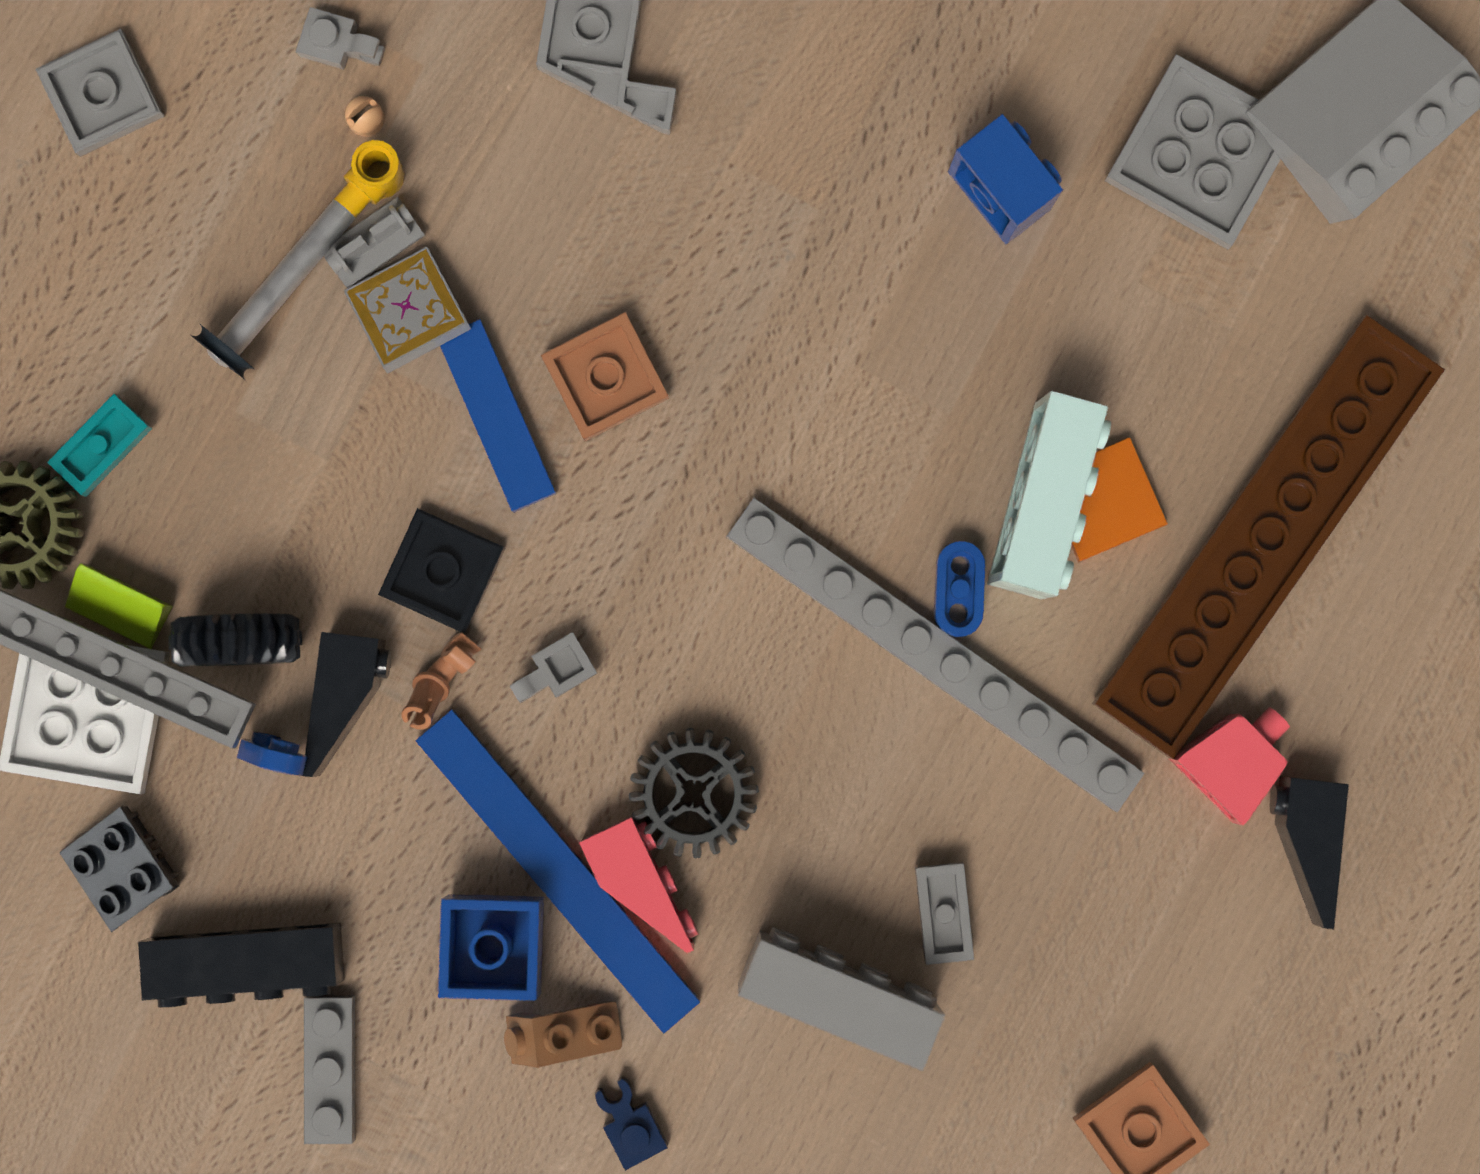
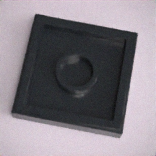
(441, 571)

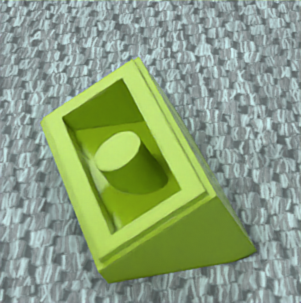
(117, 605)

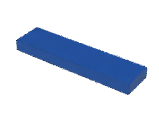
(497, 418)

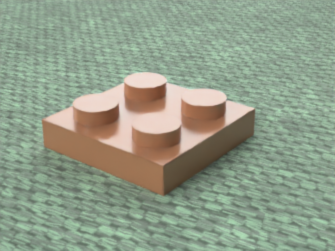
(605, 376)
(1141, 1126)

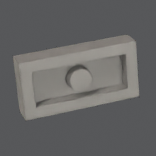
(944, 913)

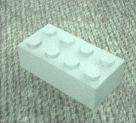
(1048, 496)

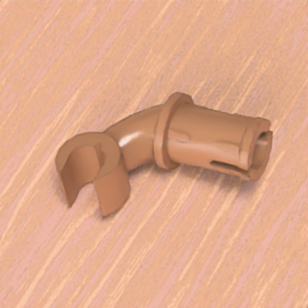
(433, 685)

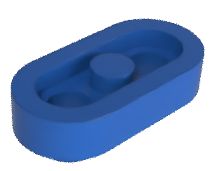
(959, 589)
(272, 753)

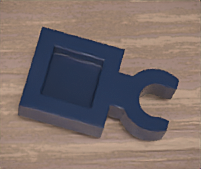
(633, 1130)

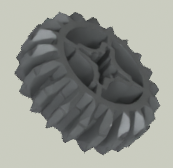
(725, 766)

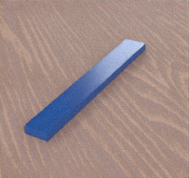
(558, 871)

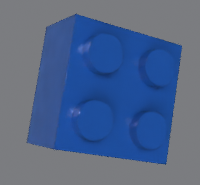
(1005, 178)
(491, 947)

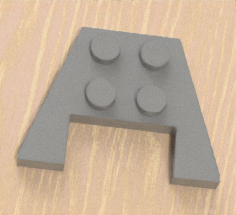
(592, 51)

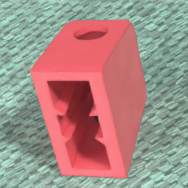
(1235, 762)

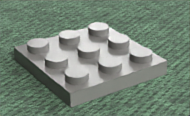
(1196, 154)

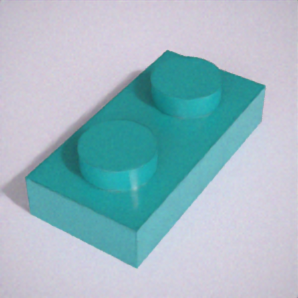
(99, 445)

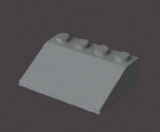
(1367, 108)

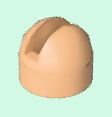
(370, 121)

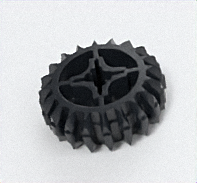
(235, 639)

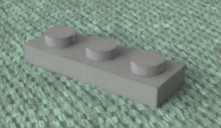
(329, 1069)

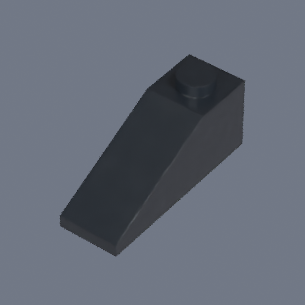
(344, 685)
(1312, 832)

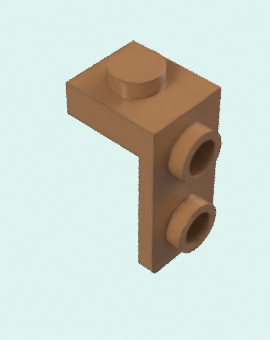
(562, 1035)

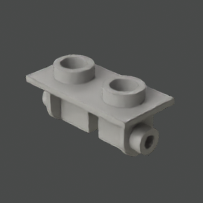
(373, 242)

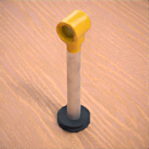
(306, 253)

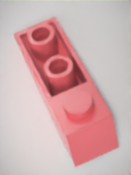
(629, 873)

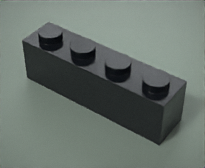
(241, 962)

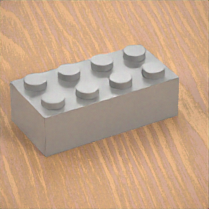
(841, 999)

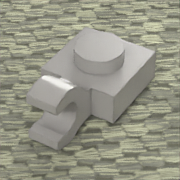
(333, 39)
(559, 667)

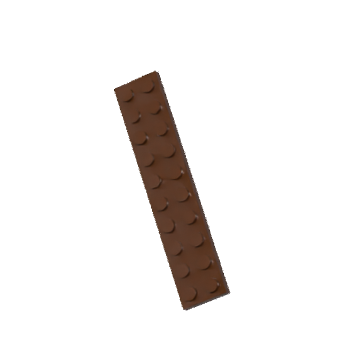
(1268, 537)

